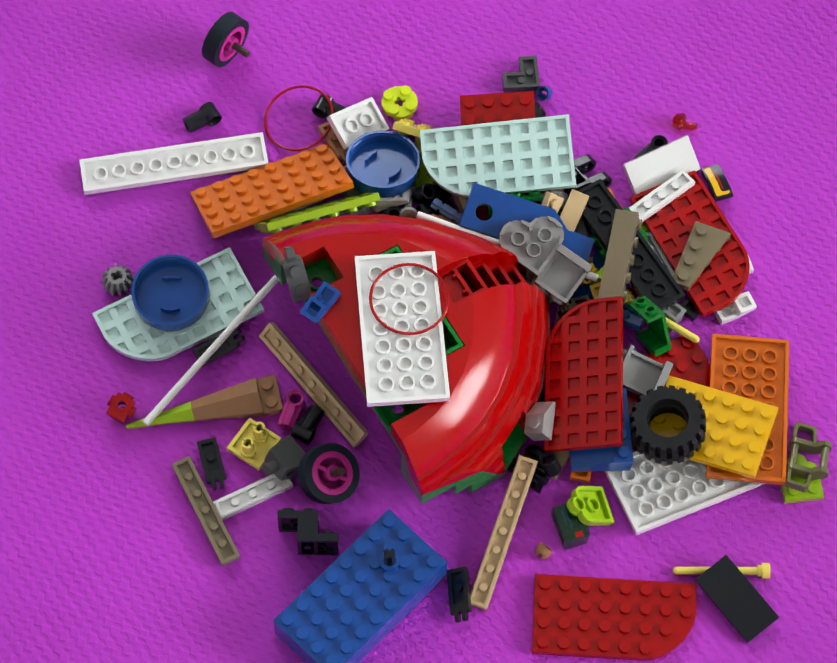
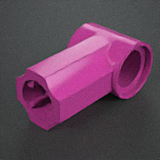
(291, 410)

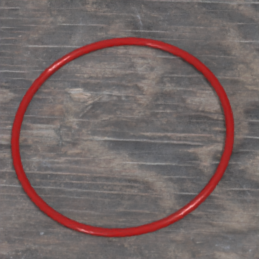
(294, 87)
(401, 332)

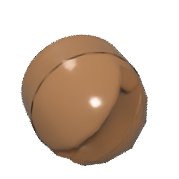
(544, 550)

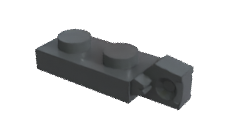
(296, 275)

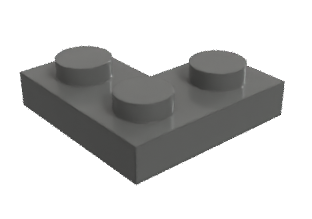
(524, 80)

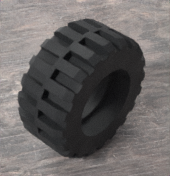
(668, 401)

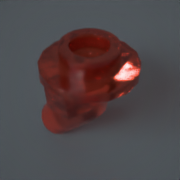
(679, 122)

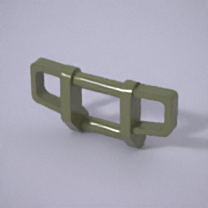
(812, 447)

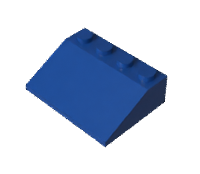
(608, 458)

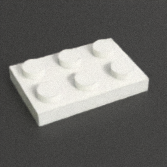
(357, 121)

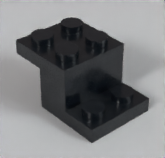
(306, 525)

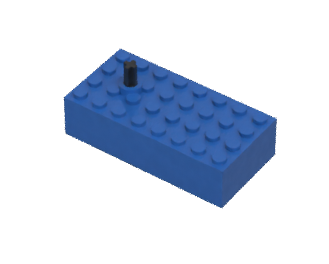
(361, 594)

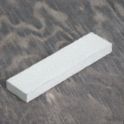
(663, 195)
(251, 495)

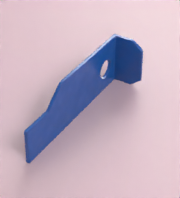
(512, 208)

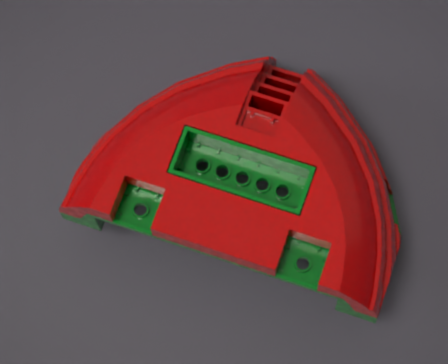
(491, 340)

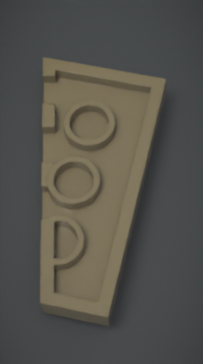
(698, 253)

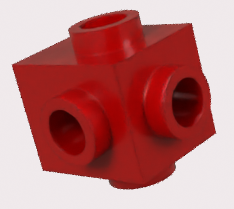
(121, 414)

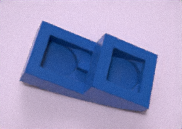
(320, 303)

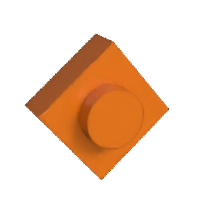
(582, 477)

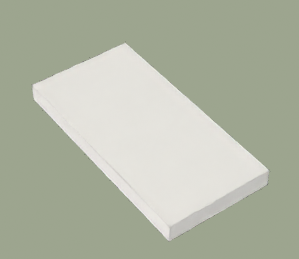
(661, 165)

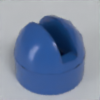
(542, 96)

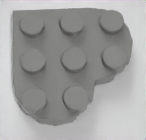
(533, 241)

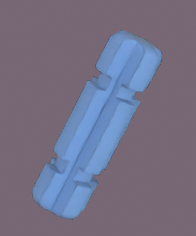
(446, 210)

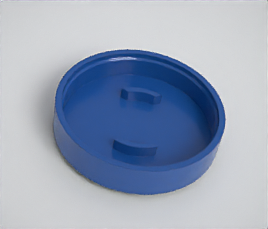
(383, 163)
(170, 292)

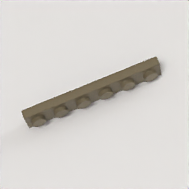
(205, 511)

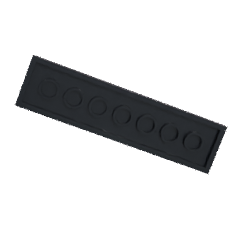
(648, 273)

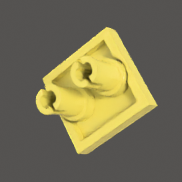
(407, 127)
(253, 443)

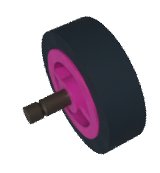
(226, 39)
(328, 473)

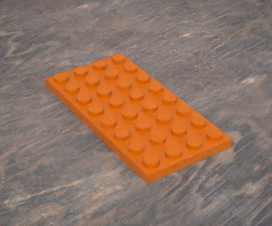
(271, 190)
(759, 372)

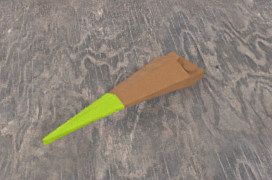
(247, 399)

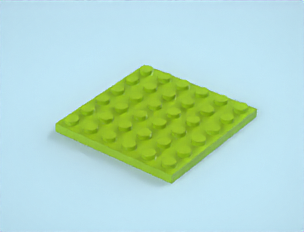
(314, 213)

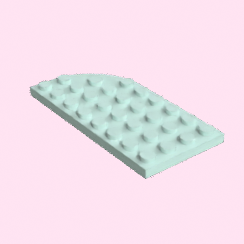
(501, 155)
(137, 340)

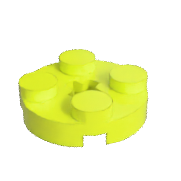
(395, 94)

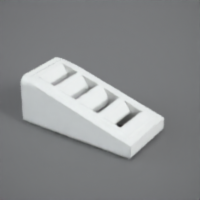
(387, 202)

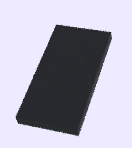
(736, 598)

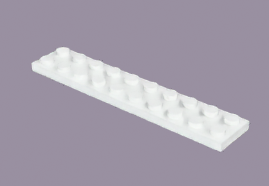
(173, 163)

